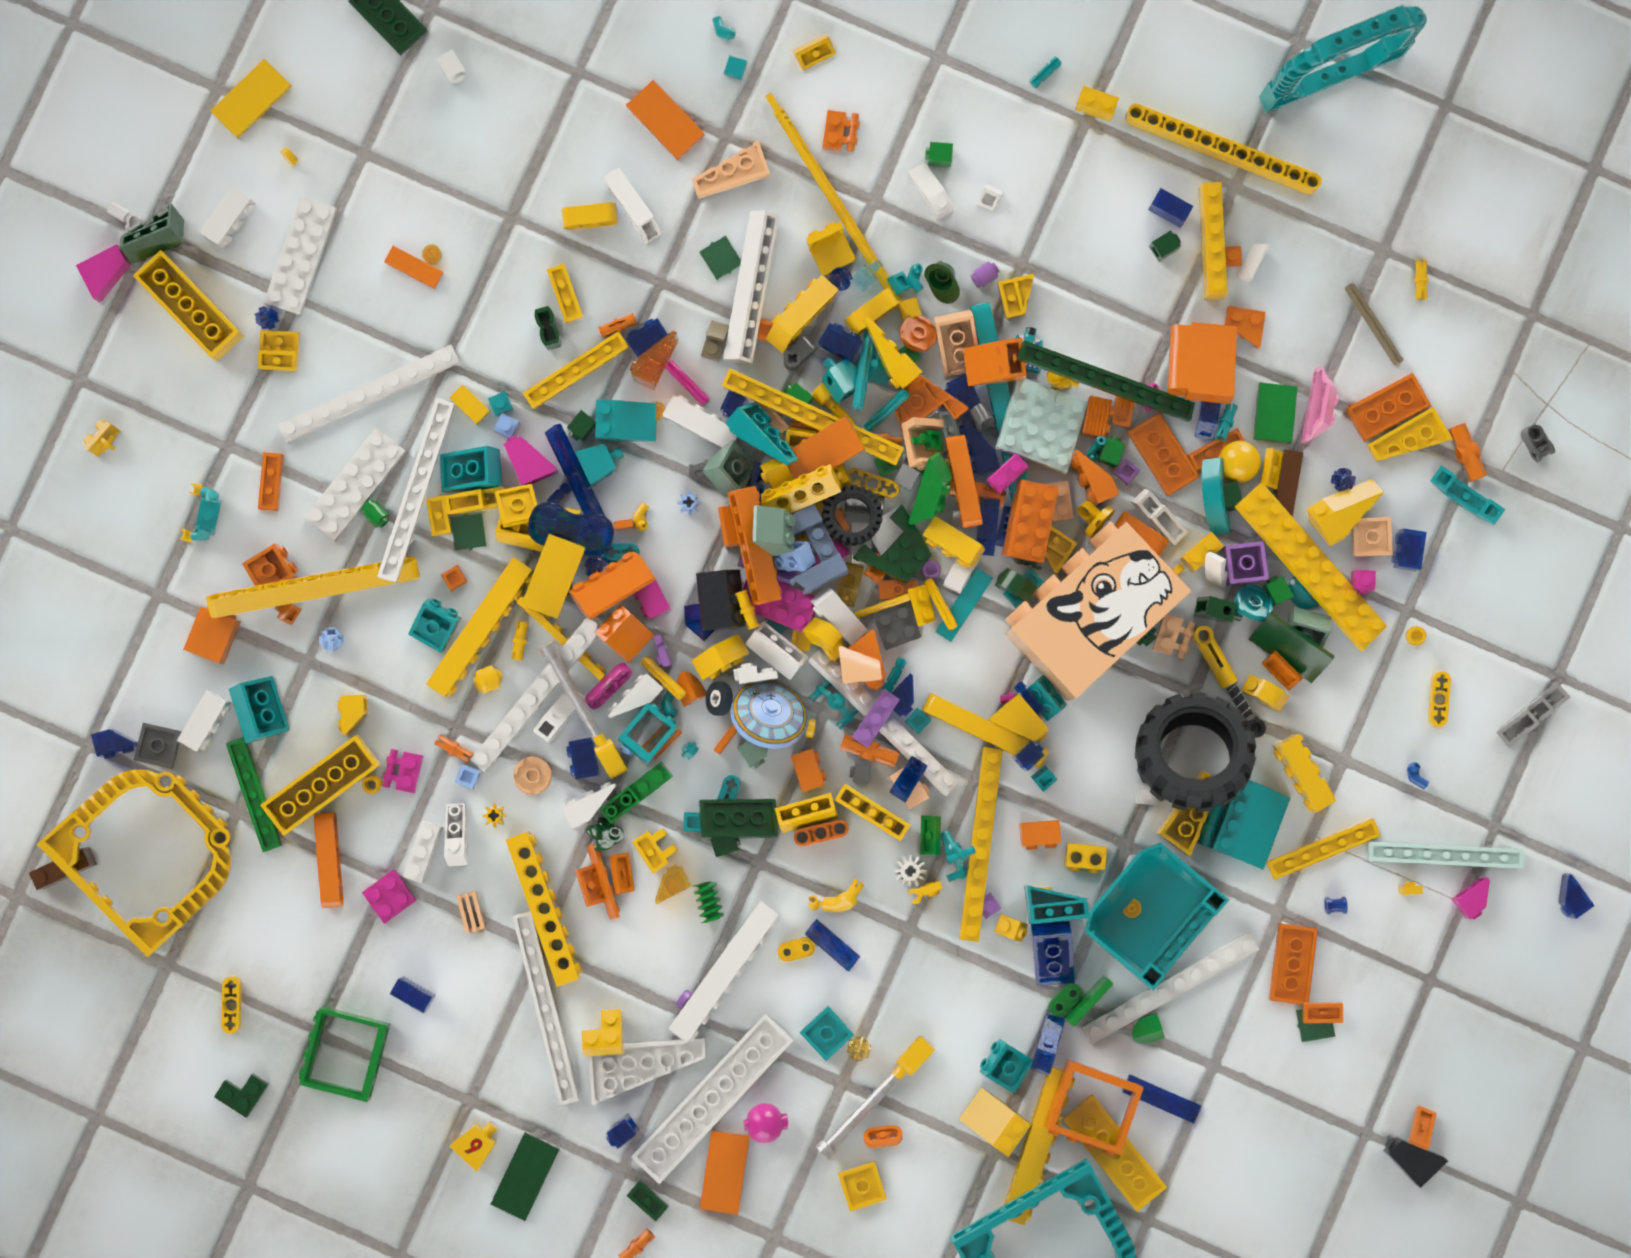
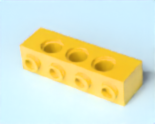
(811, 493)
(872, 812)

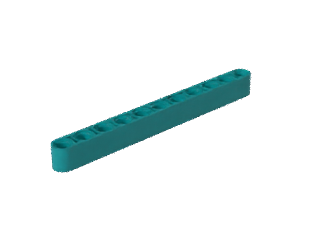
(998, 392)

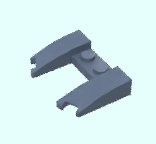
(832, 564)

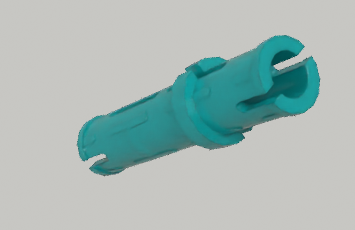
(1210, 826)

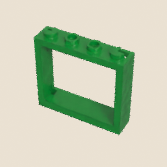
(311, 1052)

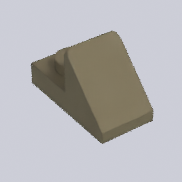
(715, 341)

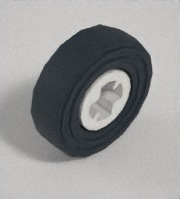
(719, 698)

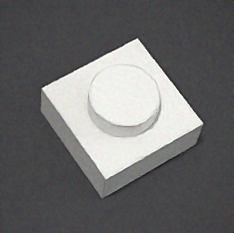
(1144, 796)

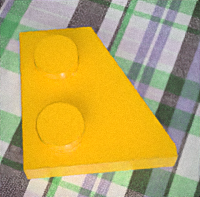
(1015, 295)
(1058, 549)

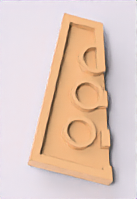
(741, 169)

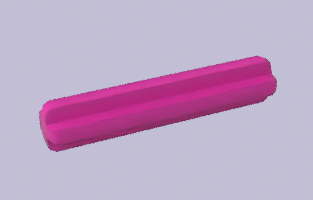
(687, 383)

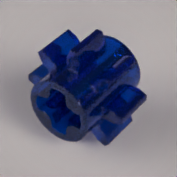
(841, 278)
(266, 317)
(1343, 479)

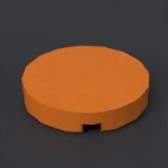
(918, 334)

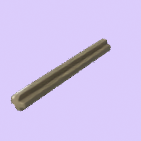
(1374, 324)

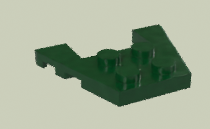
(905, 554)

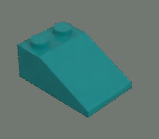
(625, 421)
(470, 469)

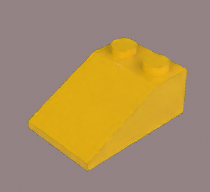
(995, 1121)

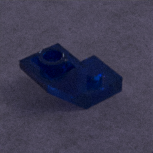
(1207, 420)
(908, 778)

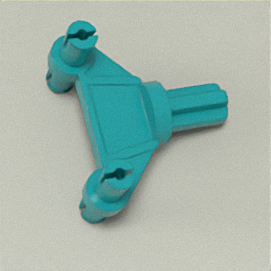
(836, 702)
(955, 854)

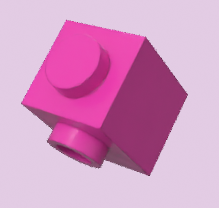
(1363, 581)

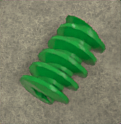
(708, 901)

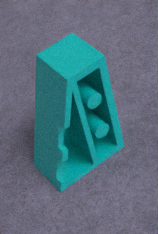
(1053, 906)

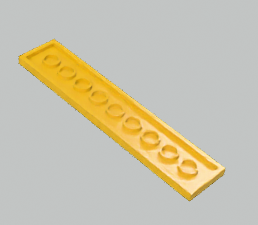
(1310, 566)

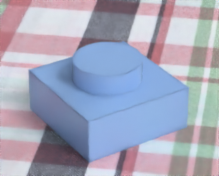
(506, 426)
(467, 776)

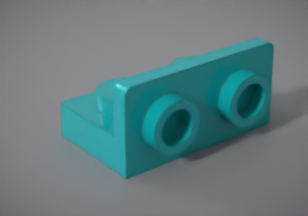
(1047, 697)

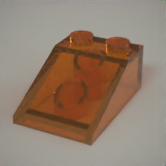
(652, 363)

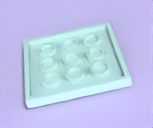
(1041, 425)

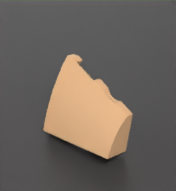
(858, 667)

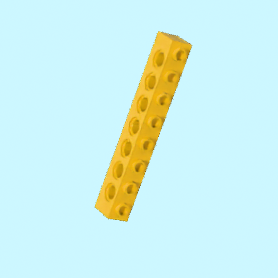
(560, 975)

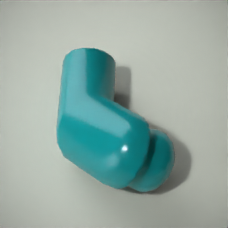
(723, 31)
(913, 277)
(1093, 452)
(667, 705)

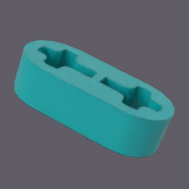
(621, 547)
(724, 788)

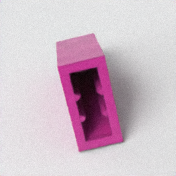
(103, 271)
(527, 461)

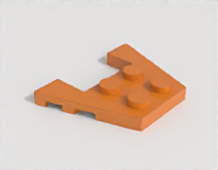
(926, 399)

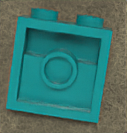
(434, 624)
(1005, 1066)

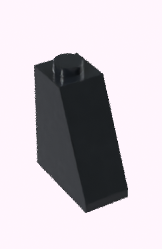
(1415, 1162)

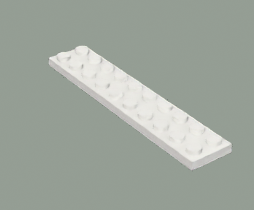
(712, 1098)

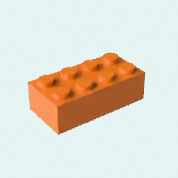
(1030, 521)

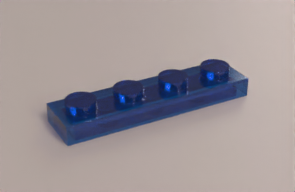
(1166, 1100)

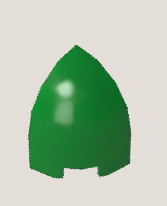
(1148, 1029)

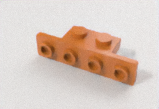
(595, 884)

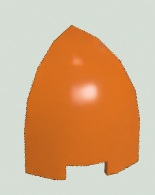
(692, 687)

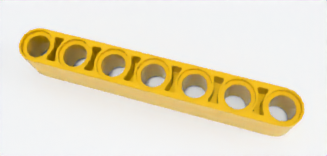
(976, 726)

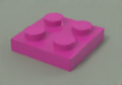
(389, 896)

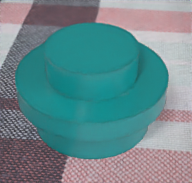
(689, 750)

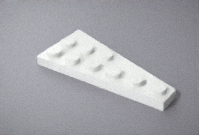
(640, 1064)

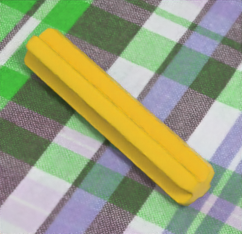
(940, 604)
(655, 670)

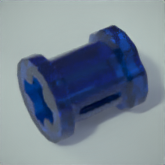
(1335, 905)

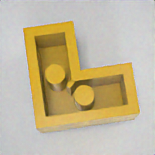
(720, 657)
(607, 1039)

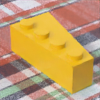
(801, 312)
(1303, 773)
(1184, 827)

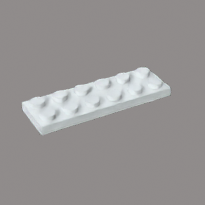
(300, 256)
(355, 484)

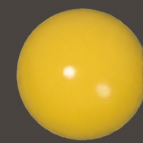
(1240, 461)

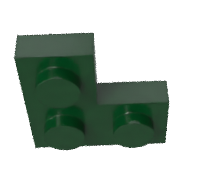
(242, 1099)

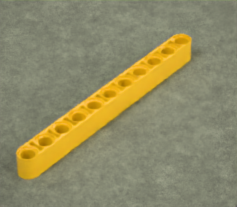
(1232, 148)
(305, 588)

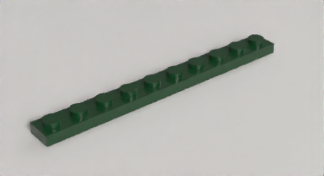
(1105, 381)

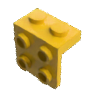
(830, 248)

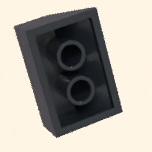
(718, 600)

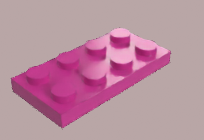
(791, 611)

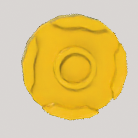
(1096, 518)

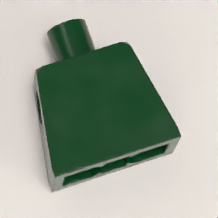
(1216, 609)

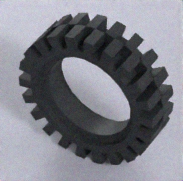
(868, 499)

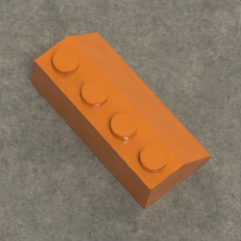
(611, 585)

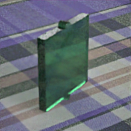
(720, 257)
(468, 531)
(1313, 1031)

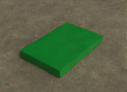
(1275, 413)
(1088, 1000)

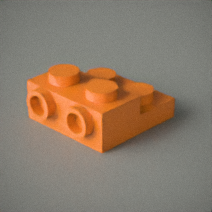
(270, 566)

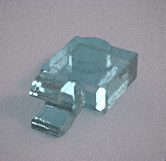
(865, 275)

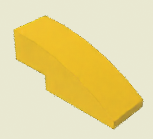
(471, 501)

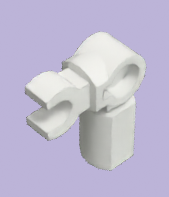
(125, 216)

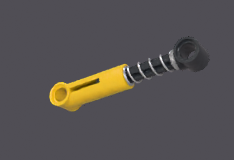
(1225, 676)

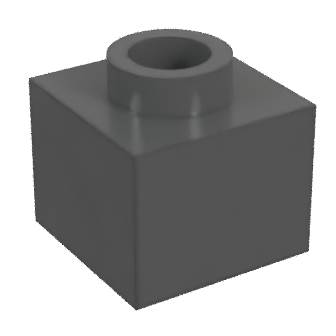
(860, 773)

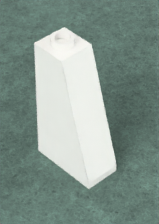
(632, 205)

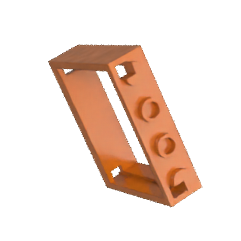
(1059, 1096)

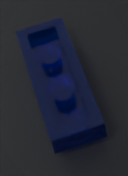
(987, 531)
(832, 945)

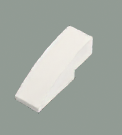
(1159, 516)

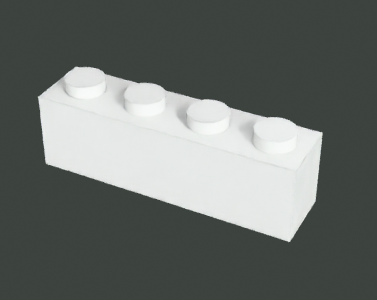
(697, 422)

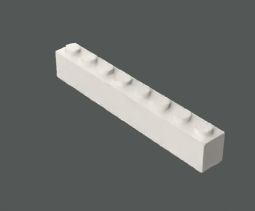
(751, 287)
(723, 971)

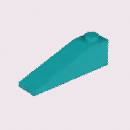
(754, 427)

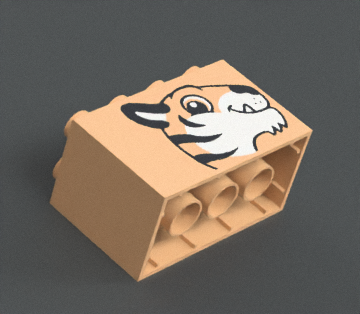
(1095, 609)

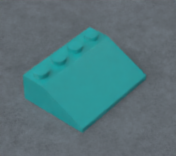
(1250, 824)

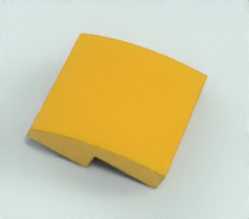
(278, 350)

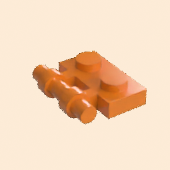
(834, 131)

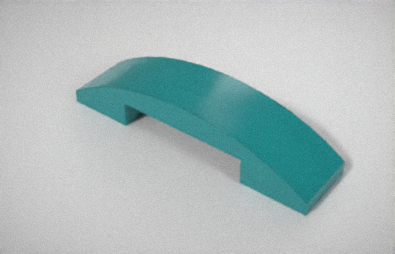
(1213, 496)
(1466, 497)

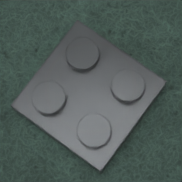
(896, 625)
(157, 745)

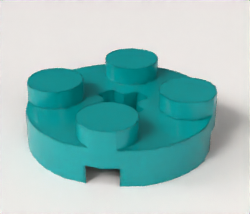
(1246, 608)

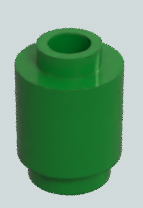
(375, 513)

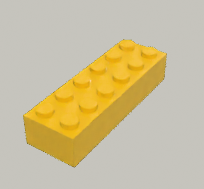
(188, 305)
(320, 784)

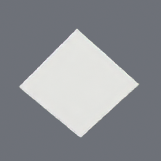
(888, 532)

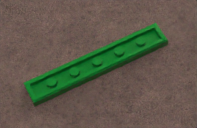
(253, 794)

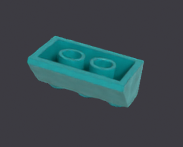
(259, 709)

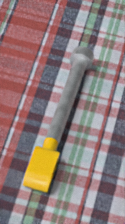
(605, 748)
(907, 1063)

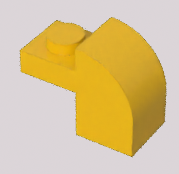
(826, 636)
(1265, 692)

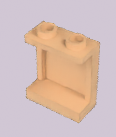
(917, 454)

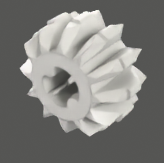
(905, 865)

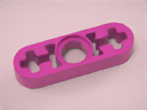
(599, 694)

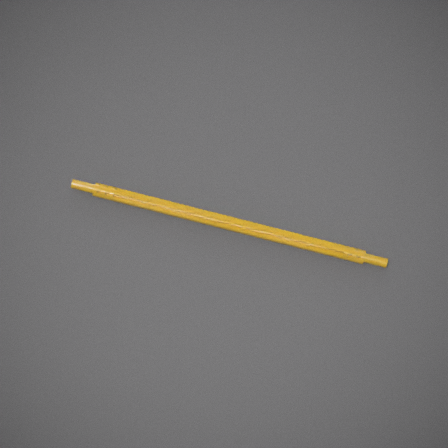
(832, 196)

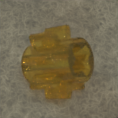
(858, 1048)

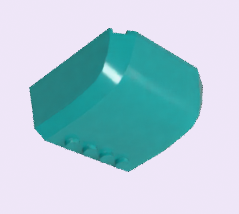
(1173, 913)

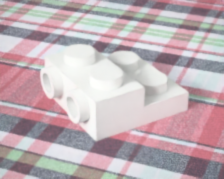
(749, 673)

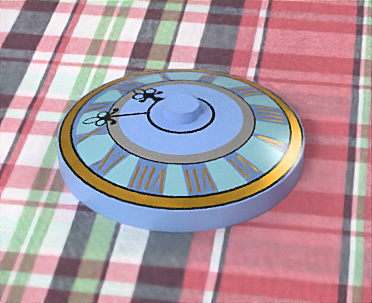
(769, 714)

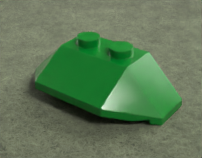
(932, 490)

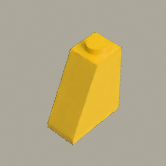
(1020, 719)

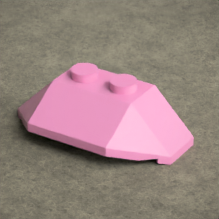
(1320, 406)

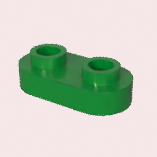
(1064, 998)

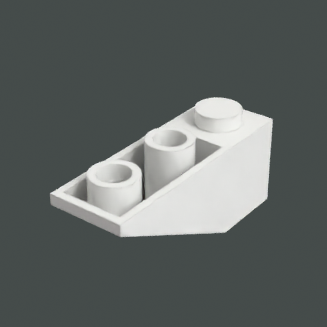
(643, 692)
(555, 718)
(585, 809)
(456, 835)

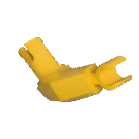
(840, 903)

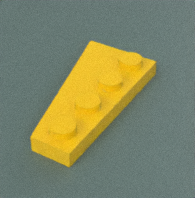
(1413, 435)

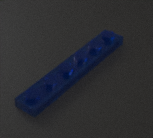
(573, 470)

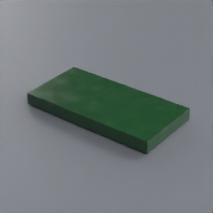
(391, 21)
(1295, 647)
(738, 818)
(525, 1176)

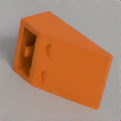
(994, 362)
(1097, 482)

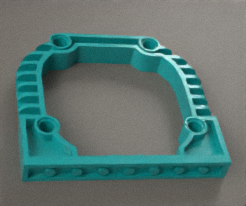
(1396, 35)
(1074, 1183)

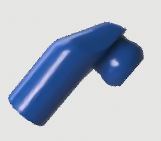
(1414, 776)

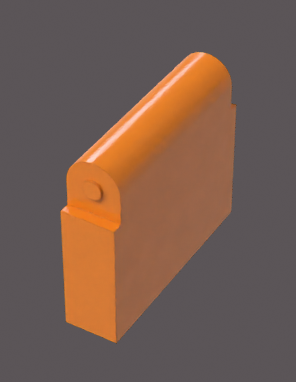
(1202, 362)

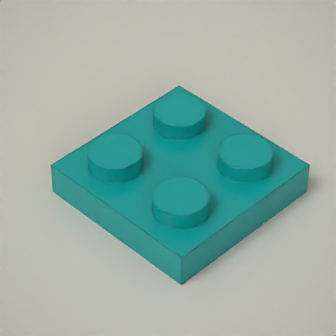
(826, 1033)

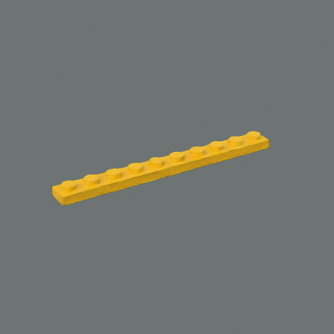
(806, 413)
(981, 840)

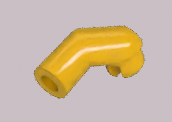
(639, 518)

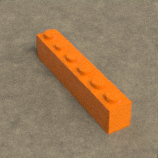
(757, 562)

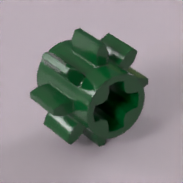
(1147, 638)

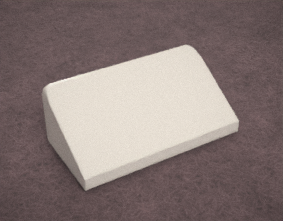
(1252, 262)

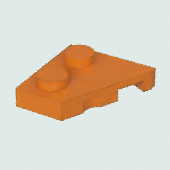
(1248, 323)

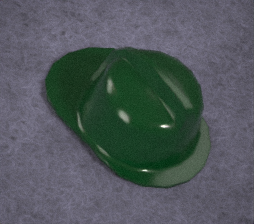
(942, 282)

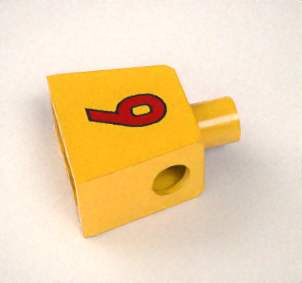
(475, 1144)

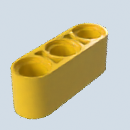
(589, 216)
(874, 309)

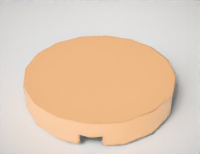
(532, 775)

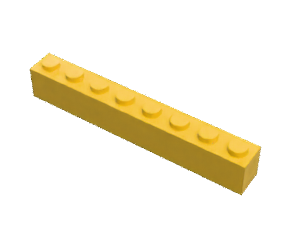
(480, 627)
(1036, 1144)

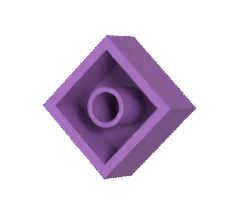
(1245, 563)

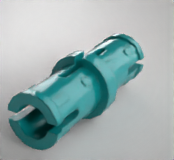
(1226, 422)

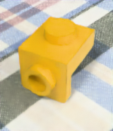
(1011, 928)

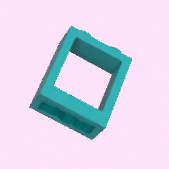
(635, 748)

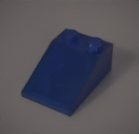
(1052, 953)

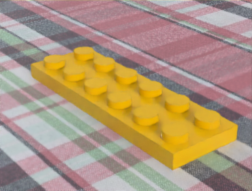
(1127, 1171)

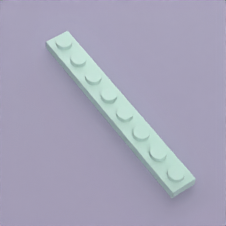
(1445, 855)

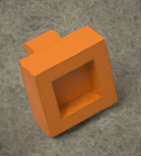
(288, 613)

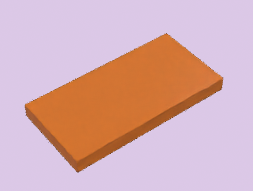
(665, 120)
(1388, 407)
(829, 446)
(1163, 454)
(1293, 964)
(724, 1172)

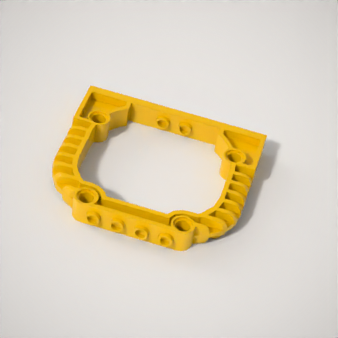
(146, 933)

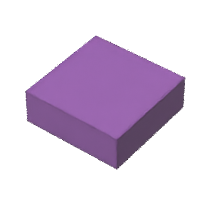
(1126, 471)

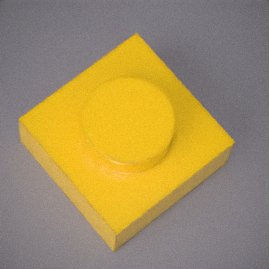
(1410, 888)

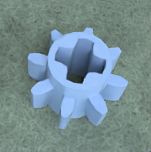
(685, 499)
(331, 639)

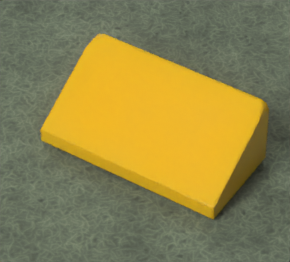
(814, 52)

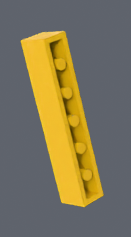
(1212, 241)

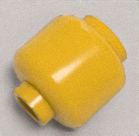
(487, 679)

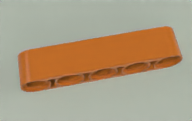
(963, 481)
(328, 860)

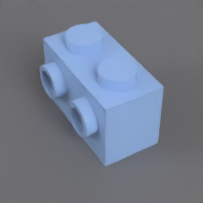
(798, 560)

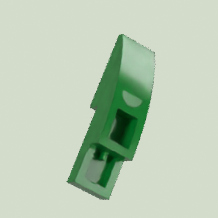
(636, 792)

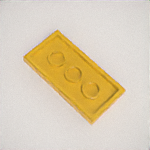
(250, 98)
(553, 576)

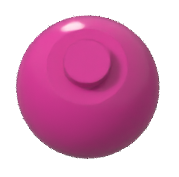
(765, 1123)

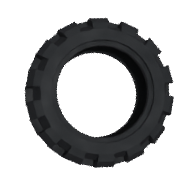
(1203, 712)

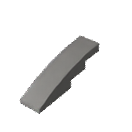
(1533, 714)

